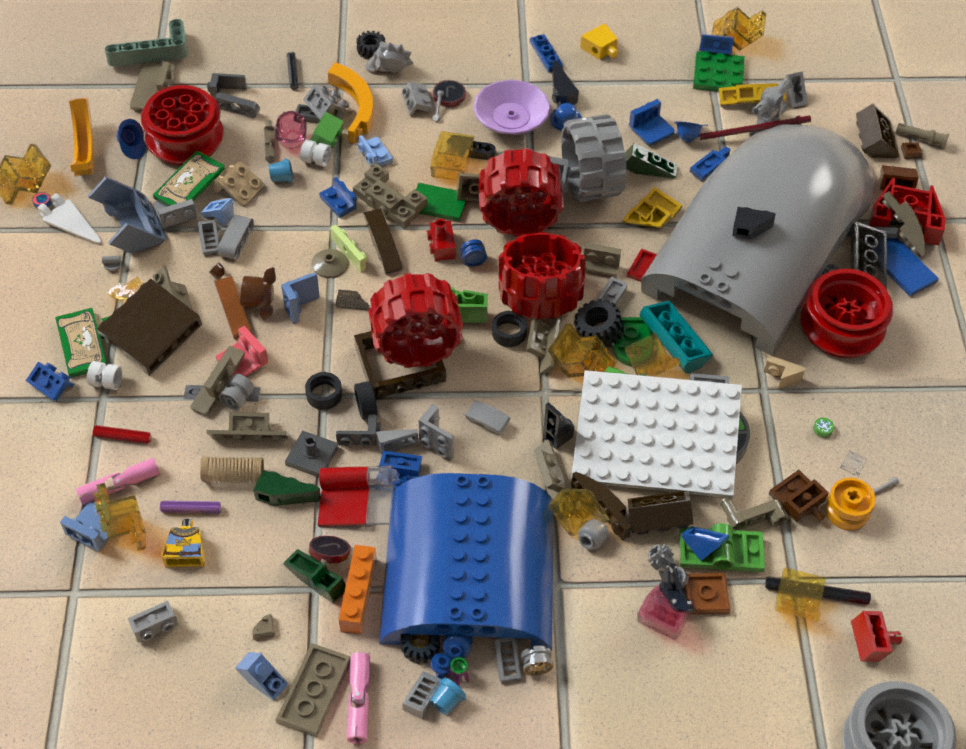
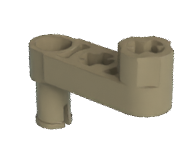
(739, 520)

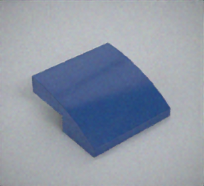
(406, 465)

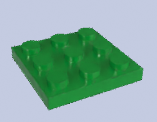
(717, 71)

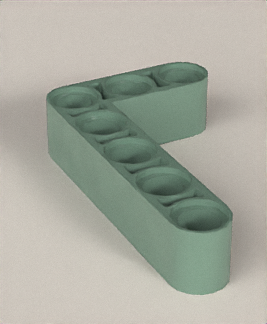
(150, 50)

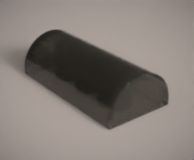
(869, 251)

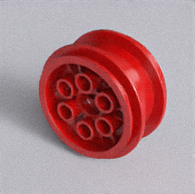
(180, 123)
(859, 302)

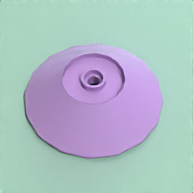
(511, 107)

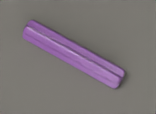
(190, 506)

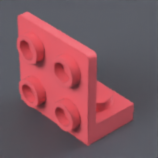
(255, 353)

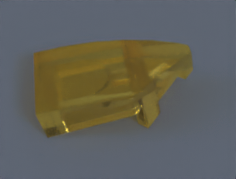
(125, 291)

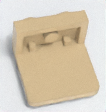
(239, 183)

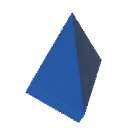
(703, 541)

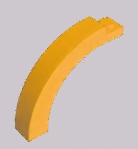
(357, 88)
(83, 137)

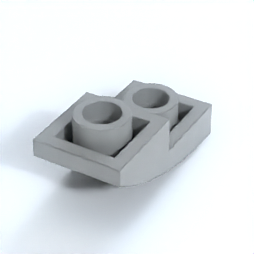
(487, 416)

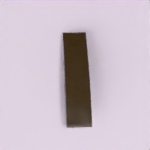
(383, 241)

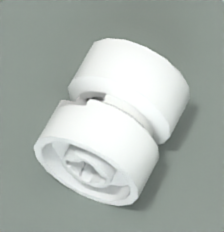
(315, 152)
(106, 376)

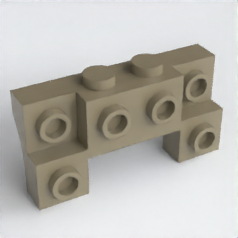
(393, 204)

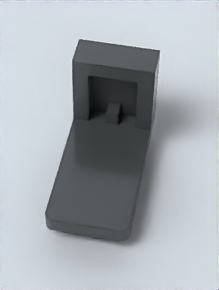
(230, 81)
(362, 438)

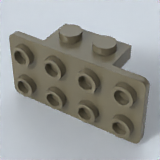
(152, 78)

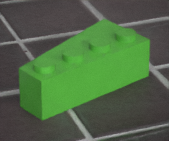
(472, 306)

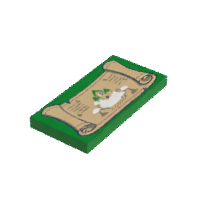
(189, 180)
(80, 341)

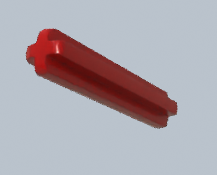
(121, 434)

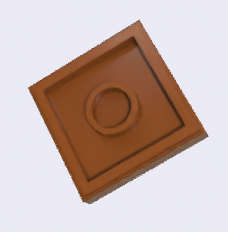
(708, 592)

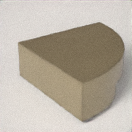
(264, 628)

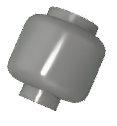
(593, 534)

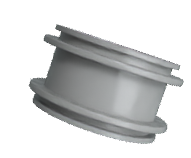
(898, 703)

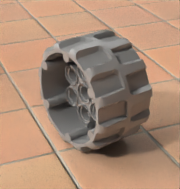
(595, 157)

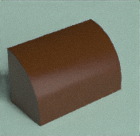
(903, 176)

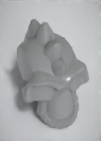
(389, 58)

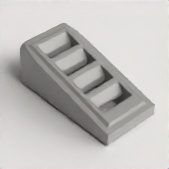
(205, 226)
(396, 439)
(500, 642)
(413, 708)

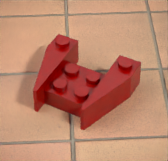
(923, 203)

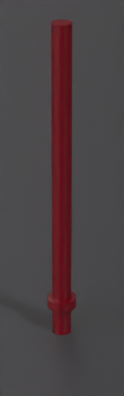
(757, 127)

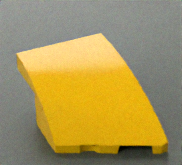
(653, 210)

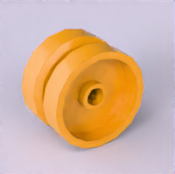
(850, 503)

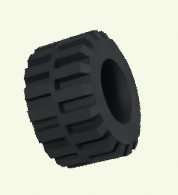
(598, 312)

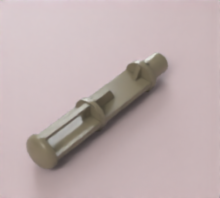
(269, 141)

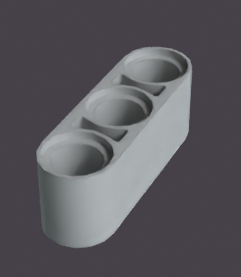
(235, 237)

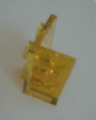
(650, 357)
(575, 508)
(800, 594)

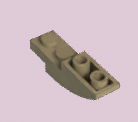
(912, 229)

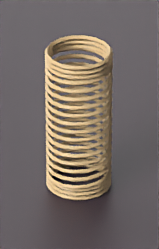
(249, 467)

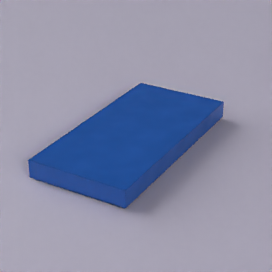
(907, 268)

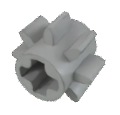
(660, 555)

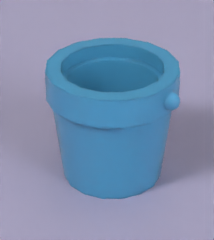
(281, 171)
(447, 696)

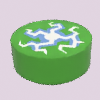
(823, 427)

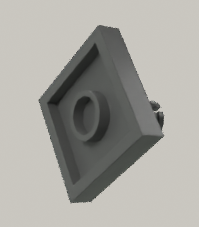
(311, 453)

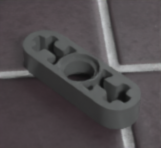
(246, 107)

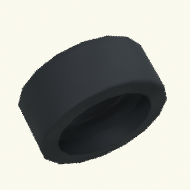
(507, 339)
(365, 399)
(323, 402)

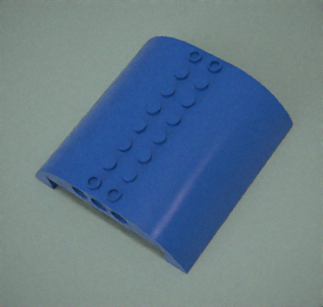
(469, 559)

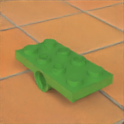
(739, 553)

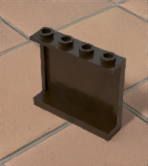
(150, 326)

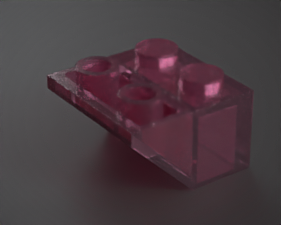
(660, 616)

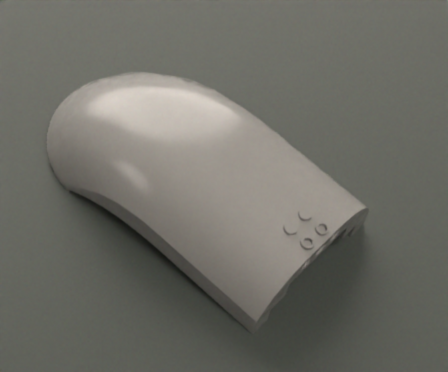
(817, 191)

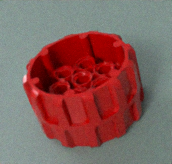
(520, 192)
(541, 275)
(415, 320)

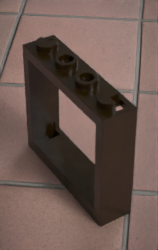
(399, 384)

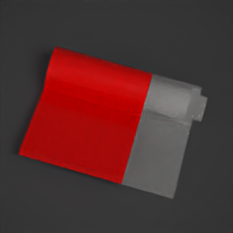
(356, 495)

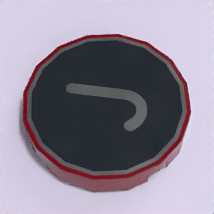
(452, 93)
(329, 548)

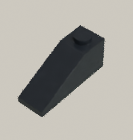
(562, 87)
(557, 427)

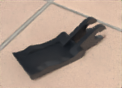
(673, 590)

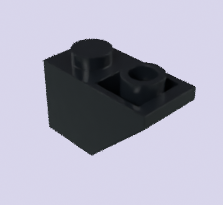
(752, 222)

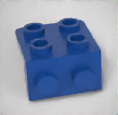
(649, 124)

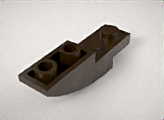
(608, 500)

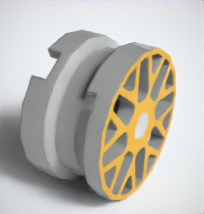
(537, 661)

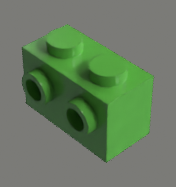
(328, 130)

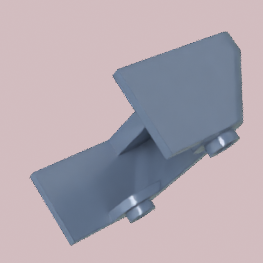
(134, 212)

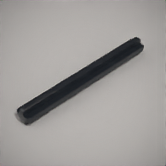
(829, 592)

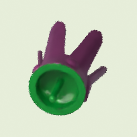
(459, 668)

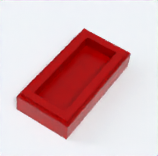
(641, 264)

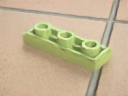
(348, 247)

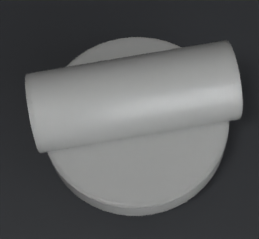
(112, 263)

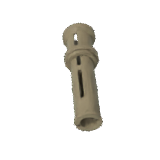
(931, 137)

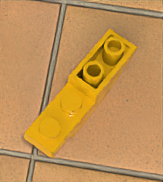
(744, 93)

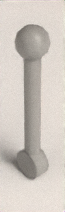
(436, 117)
(894, 481)

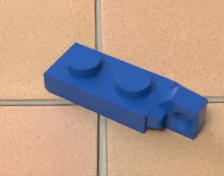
(709, 163)

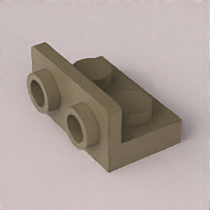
(602, 259)

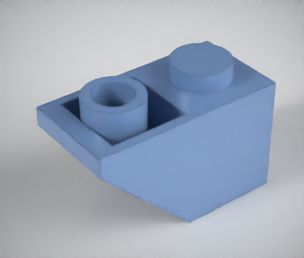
(261, 675)

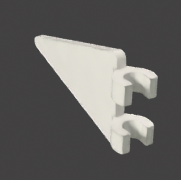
(68, 218)

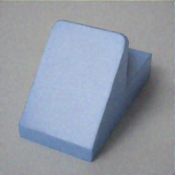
(221, 210)

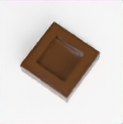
(911, 150)

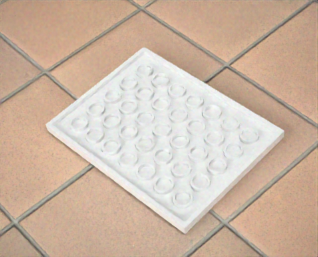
(658, 433)

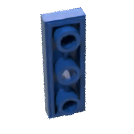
(545, 51)

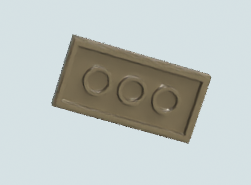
(313, 690)

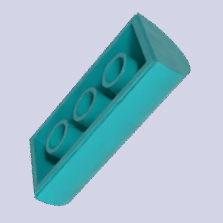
(676, 335)

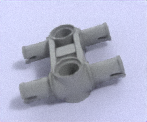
(771, 104)

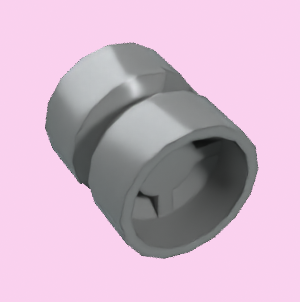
(236, 393)

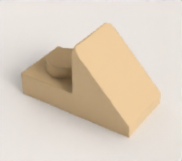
(787, 371)

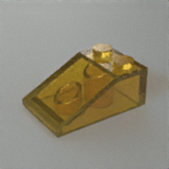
(451, 155)

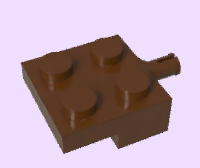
(800, 496)

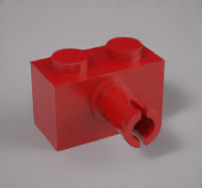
(442, 240)
(872, 636)

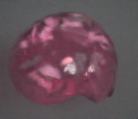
(291, 129)

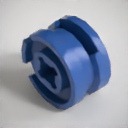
(473, 253)

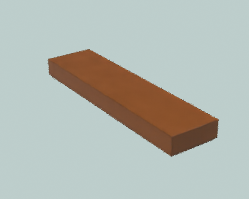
(231, 305)

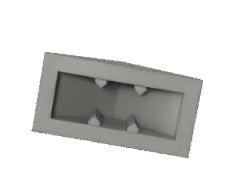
(796, 94)

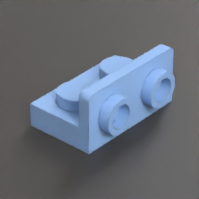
(374, 151)

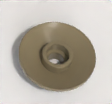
(329, 263)

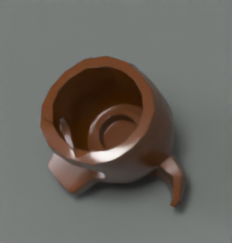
(259, 292)

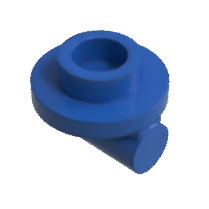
(441, 665)

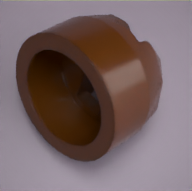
(217, 271)

